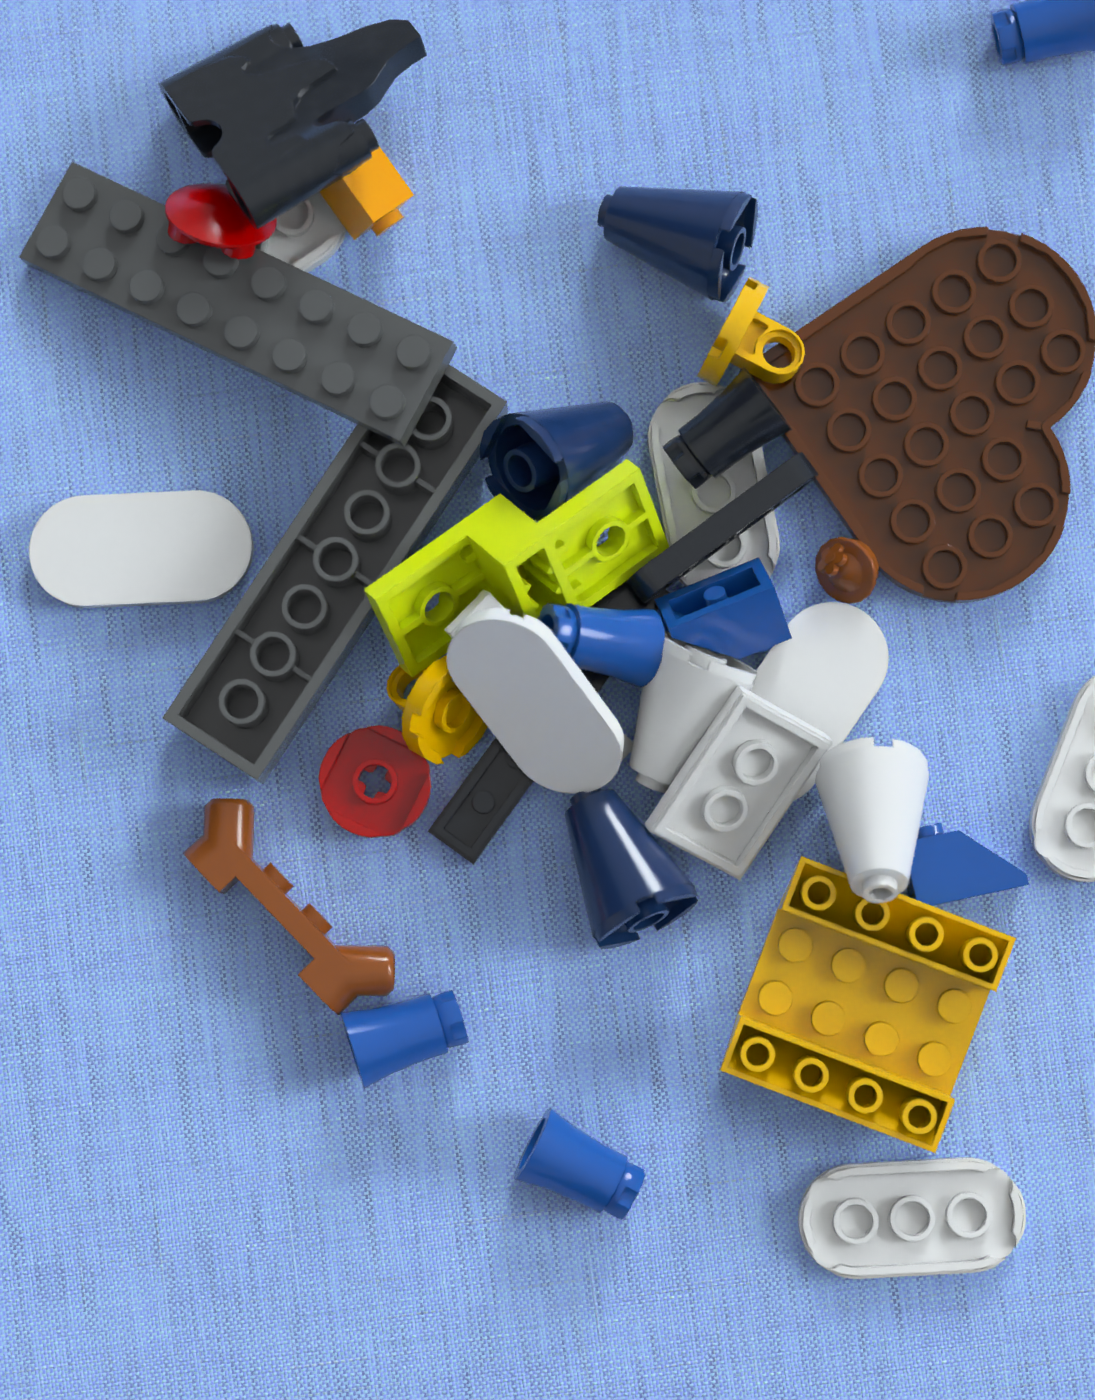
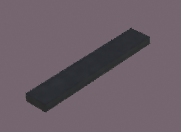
(496, 780)

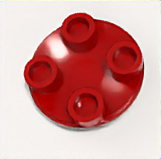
(212, 218)

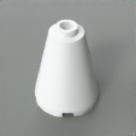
(680, 708)
(874, 812)

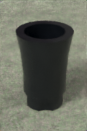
(726, 431)

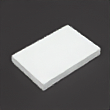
(738, 782)

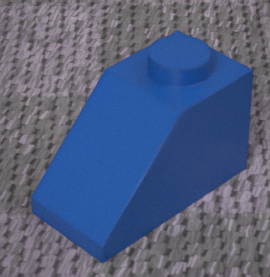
(728, 612)
(957, 868)

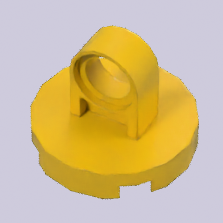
(744, 337)
(436, 713)

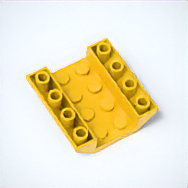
(865, 1005)

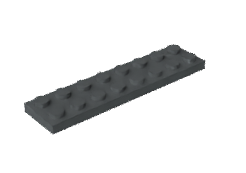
(241, 310)

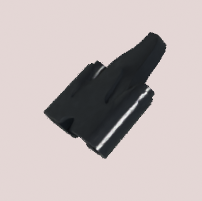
(287, 111)

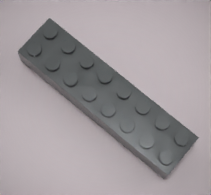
(310, 592)

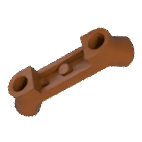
(337, 971)

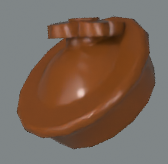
(846, 569)

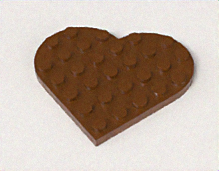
(938, 409)

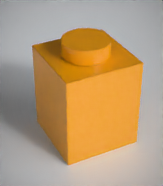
(369, 197)

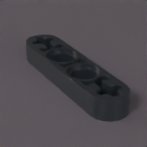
(722, 527)

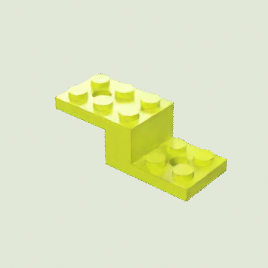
(519, 562)

